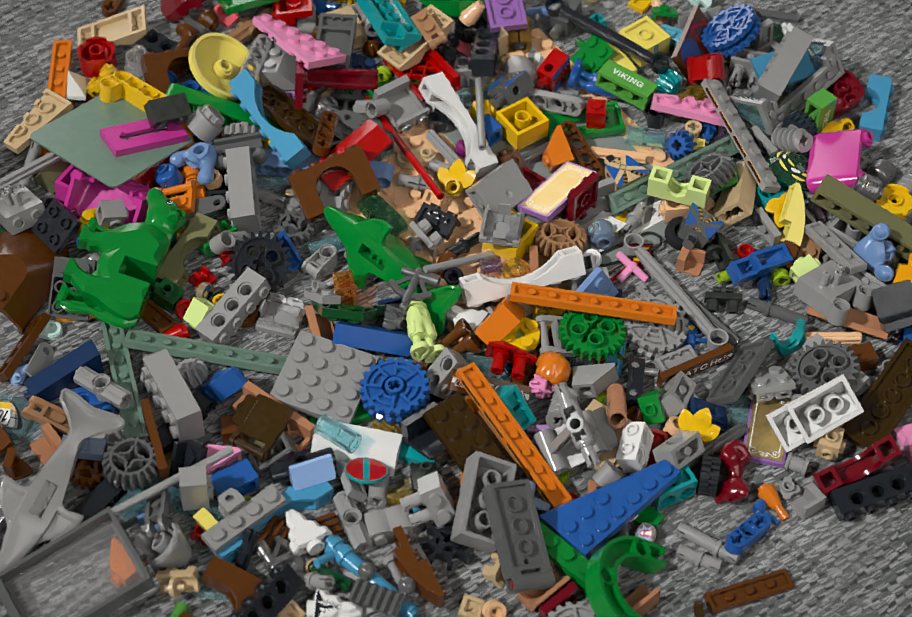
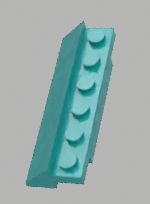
(390, 22)

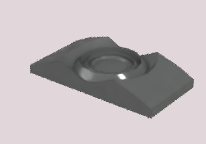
(340, 33)

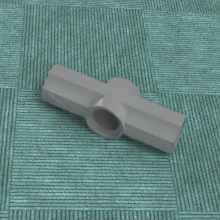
(103, 387)
(355, 531)

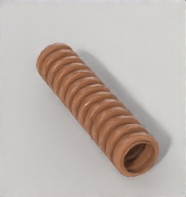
(616, 405)

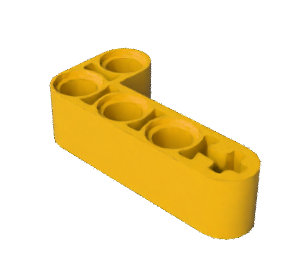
(129, 87)

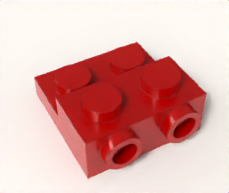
(291, 9)

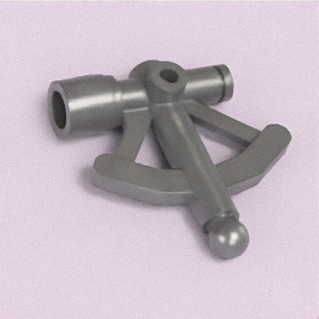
(416, 277)
(264, 552)

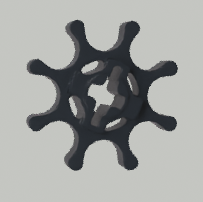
(443, 547)

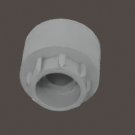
(206, 123)

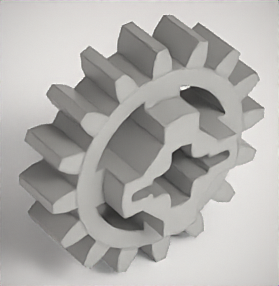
(239, 129)

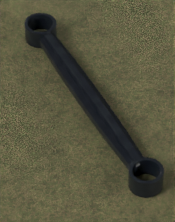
(609, 35)

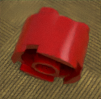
(95, 55)
(705, 67)

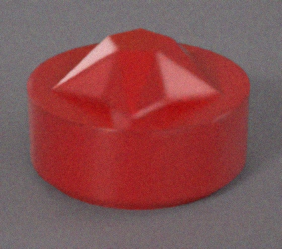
(181, 308)

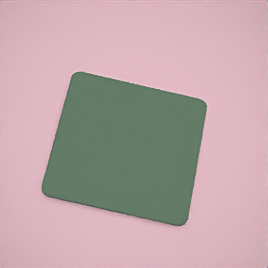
(79, 142)

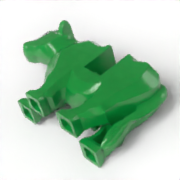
(126, 265)

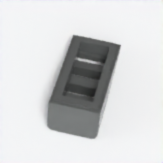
(285, 454)

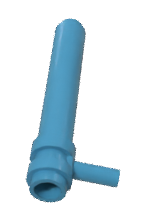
(346, 557)

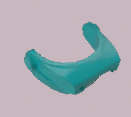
(793, 343)

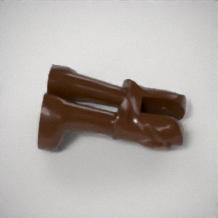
(188, 37)
(468, 343)

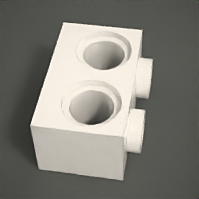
(634, 447)

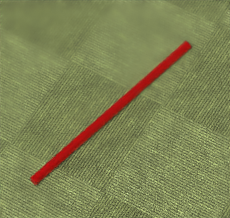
(411, 157)

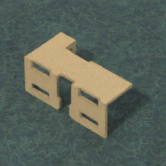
(502, 43)

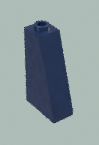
(59, 375)

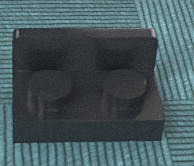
(441, 222)
(186, 454)

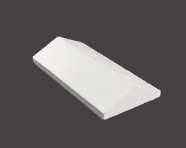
(374, 444)

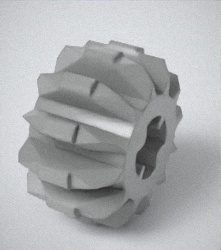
(193, 371)

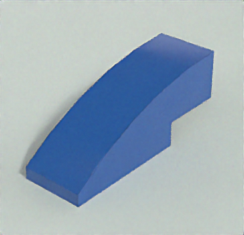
(758, 263)

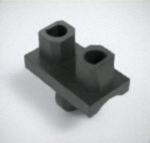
(345, 100)
(720, 251)
(722, 295)

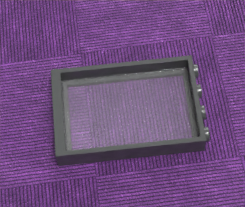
(78, 573)

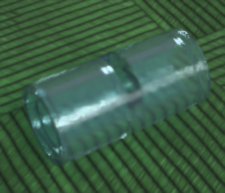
(645, 137)
(337, 433)

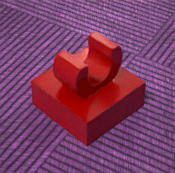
(202, 275)

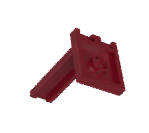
(331, 78)
(579, 198)

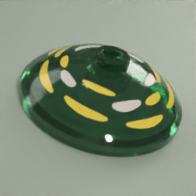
(789, 167)

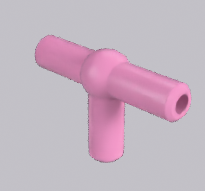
(631, 266)

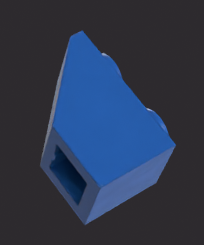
(223, 383)

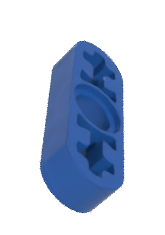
(746, 541)

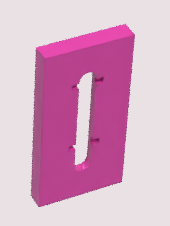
(119, 147)

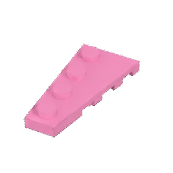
(686, 107)

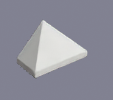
(76, 86)

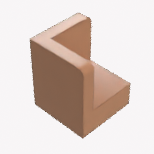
(691, 261)

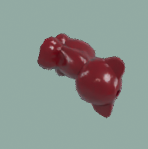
(734, 458)

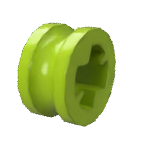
(386, 74)
(780, 277)

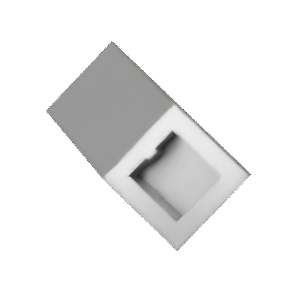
(594, 379)

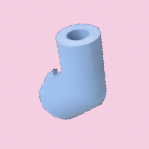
(19, 375)

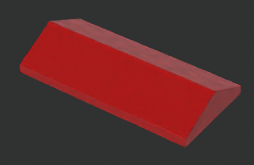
(373, 142)

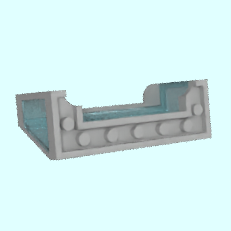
(794, 97)

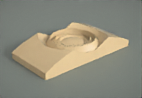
(120, 29)
(414, 53)

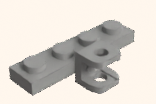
(240, 515)

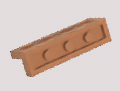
(857, 321)
(296, 423)

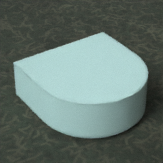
(52, 331)

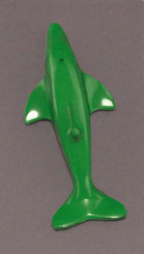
(376, 251)

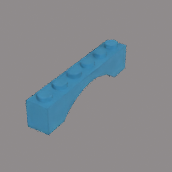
(287, 144)
(305, 499)

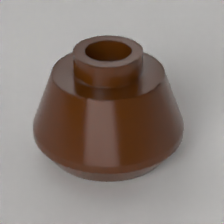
(209, 19)

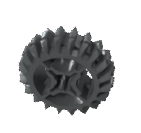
(716, 167)
(127, 457)

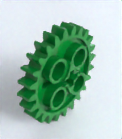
(591, 334)

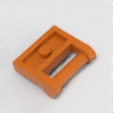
(184, 202)

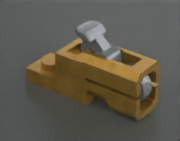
(521, 38)

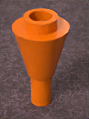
(770, 496)

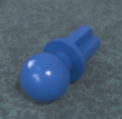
(708, 130)

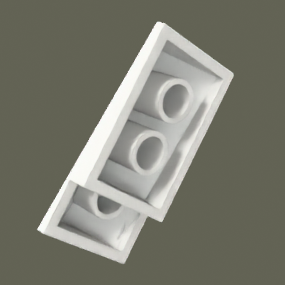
(814, 413)

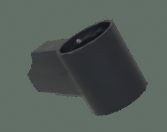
(654, 118)

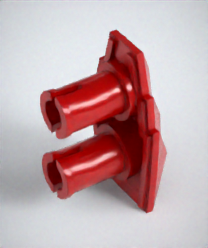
(506, 352)

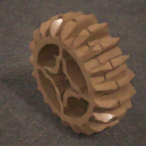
(559, 235)

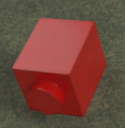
(596, 113)

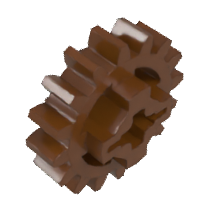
(85, 476)

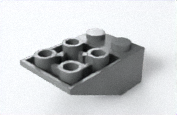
(57, 280)

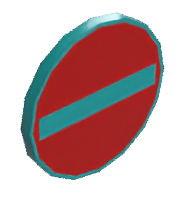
(366, 470)

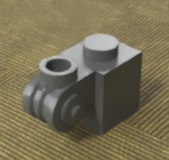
(395, 318)

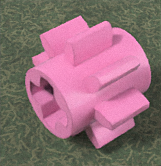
(541, 387)

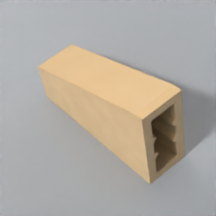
(737, 200)

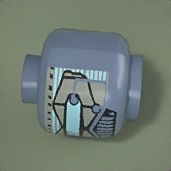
(601, 234)

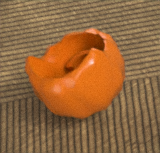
(553, 367)

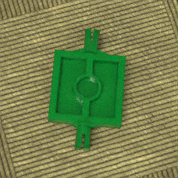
(593, 53)

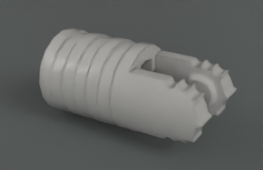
(378, 492)

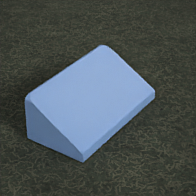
(312, 472)

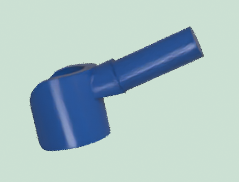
(691, 338)
(761, 506)

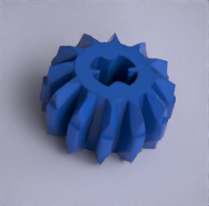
(680, 138)

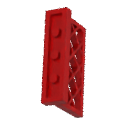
(434, 63)

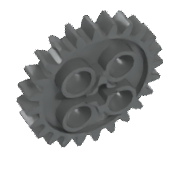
(810, 363)

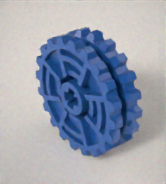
(731, 30)
(394, 390)

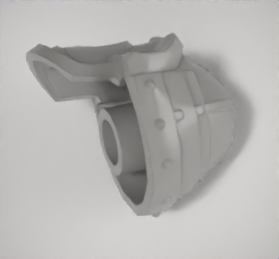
(165, 548)

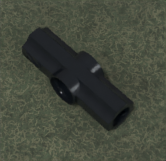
(280, 471)

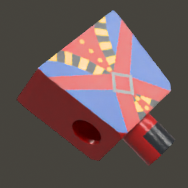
(553, 71)

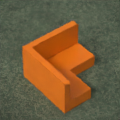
(500, 321)

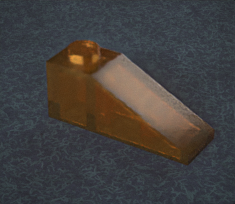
(345, 287)

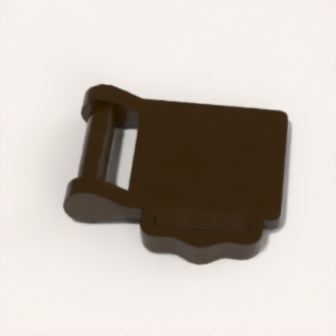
(259, 419)

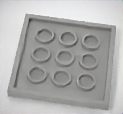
(322, 378)

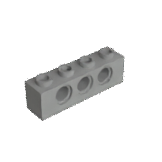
(233, 298)

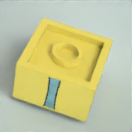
(647, 35)

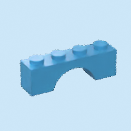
(877, 92)

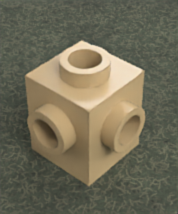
(830, 444)

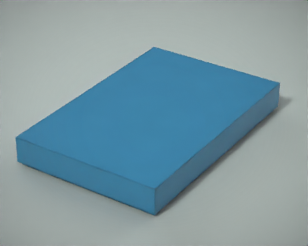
(803, 71)

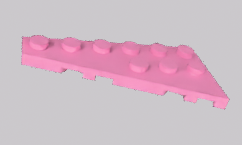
(303, 46)

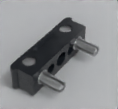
(635, 379)

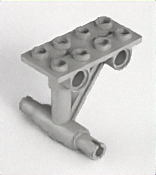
(579, 439)

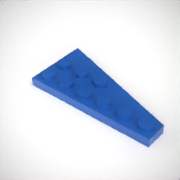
(602, 513)

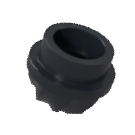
(452, 275)

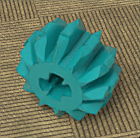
(669, 82)

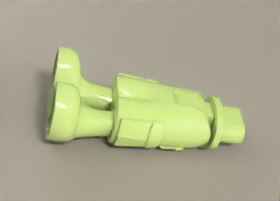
(422, 333)

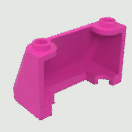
(837, 155)
(86, 193)

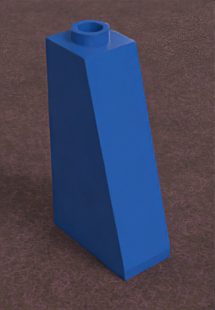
(372, 337)

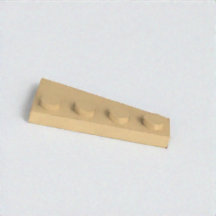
(45, 111)

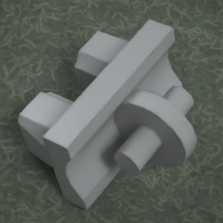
(430, 242)

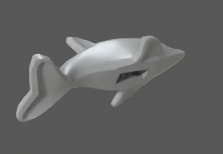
(37, 510)

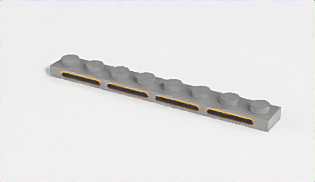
(741, 136)

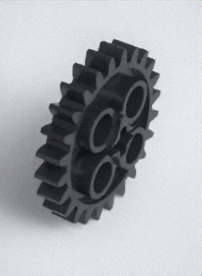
(278, 268)

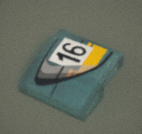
(11, 417)

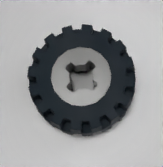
(800, 120)

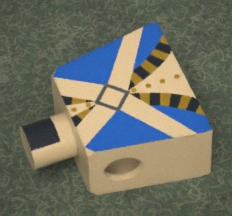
(623, 170)

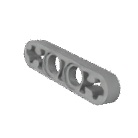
(262, 52)
(549, 105)

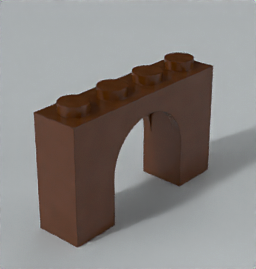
(157, 64)
(351, 162)
(229, 581)

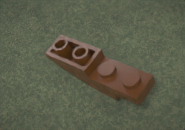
(409, 564)

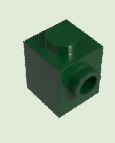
(167, 294)

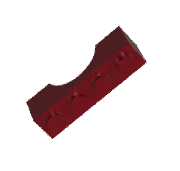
(859, 467)

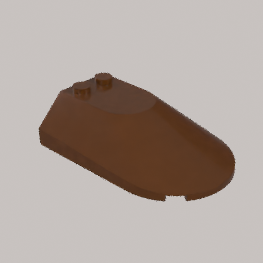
(25, 276)

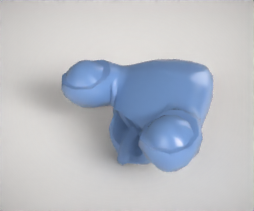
(200, 157)
(877, 251)

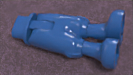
(584, 80)

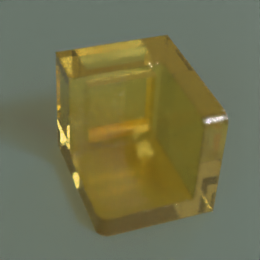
(395, 494)

